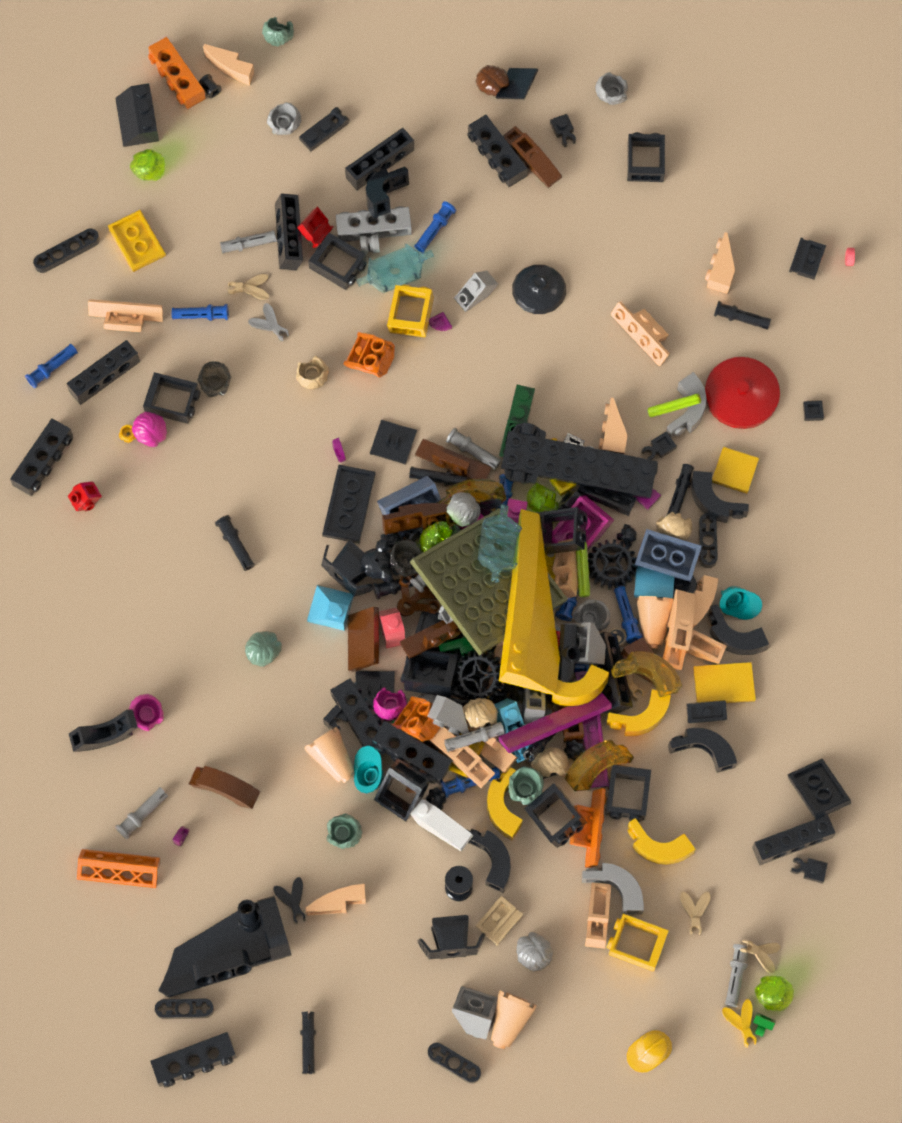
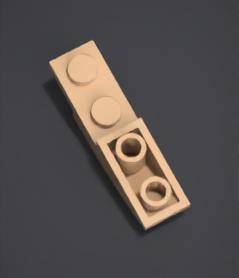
(680, 628)
(463, 758)

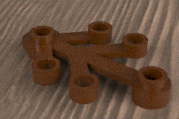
(412, 601)

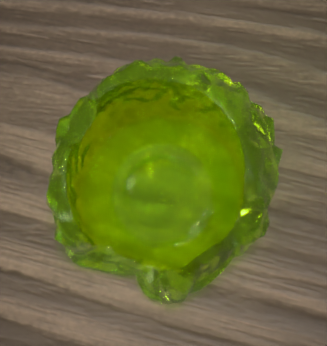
(148, 165)
(541, 499)
(434, 535)
(774, 993)

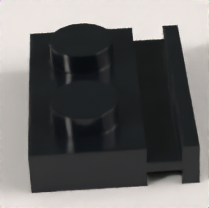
(807, 258)

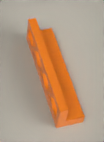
(116, 862)

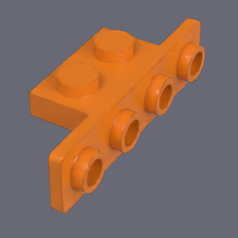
(591, 835)

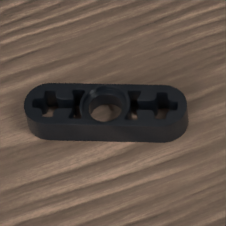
(713, 553)
(169, 1013)
(464, 1076)

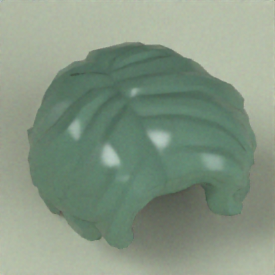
(277, 33)
(262, 648)
(525, 785)
(344, 831)

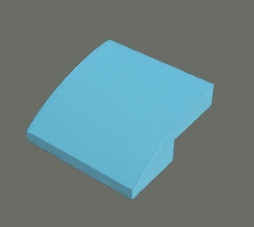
(653, 583)

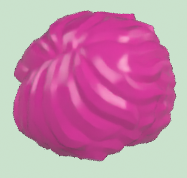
(149, 429)
(389, 705)
(147, 711)

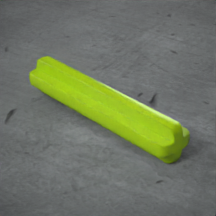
(674, 405)
(583, 572)

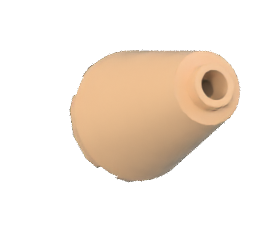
(654, 618)
(332, 755)
(510, 1018)

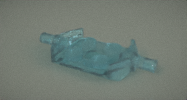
(405, 259)
(505, 532)

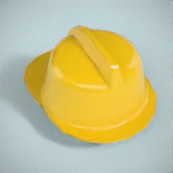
(649, 1051)

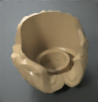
(312, 374)
(675, 526)
(480, 712)
(551, 761)

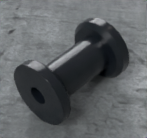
(458, 883)

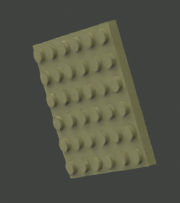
(467, 589)

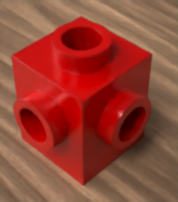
(84, 496)

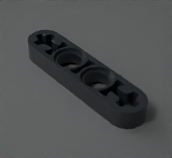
(67, 252)

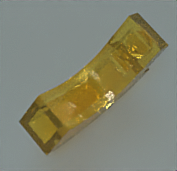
(479, 488)
(654, 667)
(595, 760)

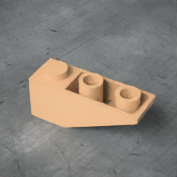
(723, 267)
(615, 433)

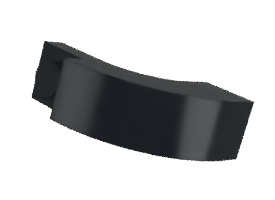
(382, 184)
(709, 503)
(736, 642)
(104, 734)
(710, 742)
(497, 851)

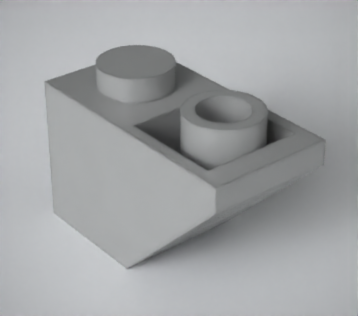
(475, 290)
(448, 714)

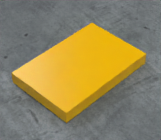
(136, 240)
(724, 682)

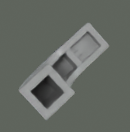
(692, 417)
(623, 881)

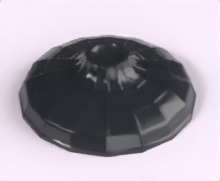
(539, 289)

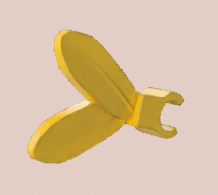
(743, 1022)

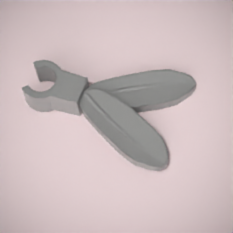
(270, 323)

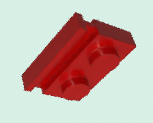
(315, 227)

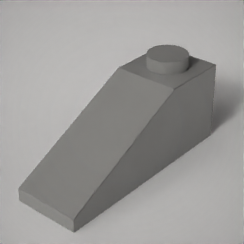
(533, 705)

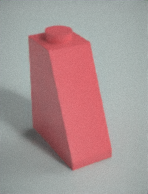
(391, 627)

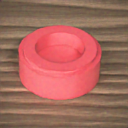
(850, 256)

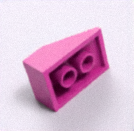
(596, 526)

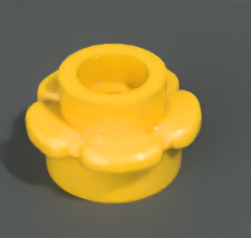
(123, 431)

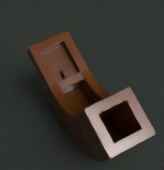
(225, 785)

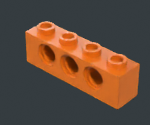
(165, 50)

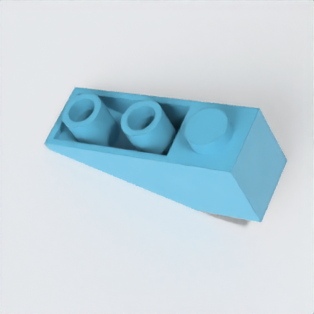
(511, 719)

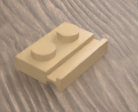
(499, 920)

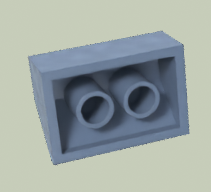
(416, 493)
(668, 555)

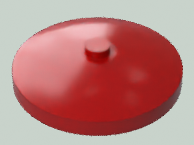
(742, 392)

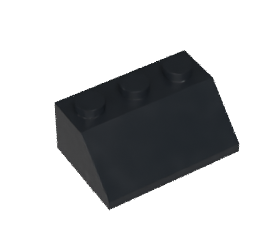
(137, 116)

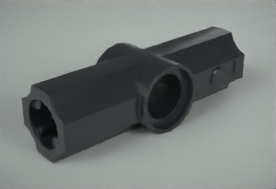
(568, 652)

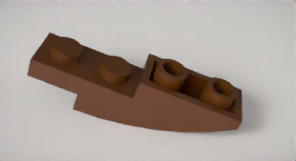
(533, 156)
(416, 516)

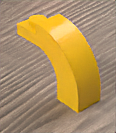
(583, 690)
(643, 722)
(500, 816)
(656, 852)

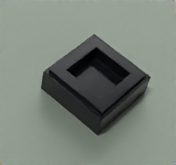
(813, 410)

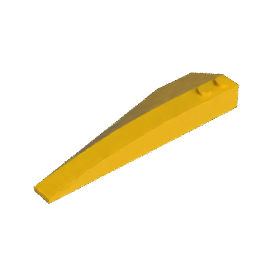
(530, 636)

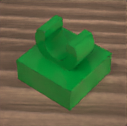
(763, 1023)

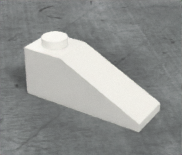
(441, 825)

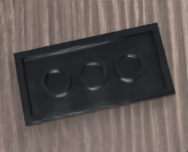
(349, 504)

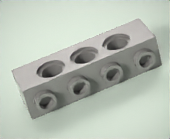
(383, 228)

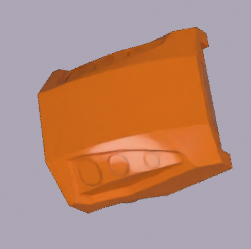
(371, 355)
(414, 720)

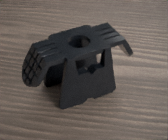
(349, 567)
(450, 936)

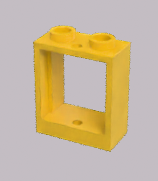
(409, 327)
(644, 926)

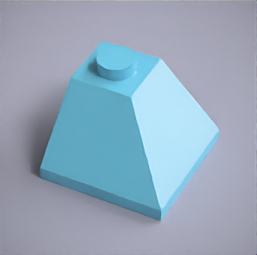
(330, 607)

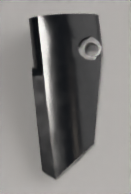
(228, 948)

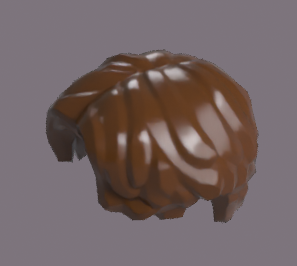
(491, 79)

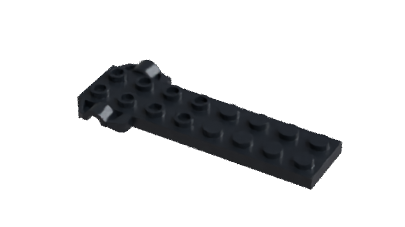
(533, 456)

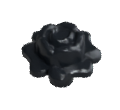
(627, 534)
(392, 539)
(574, 749)
(436, 798)

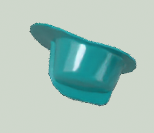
(740, 603)
(368, 770)

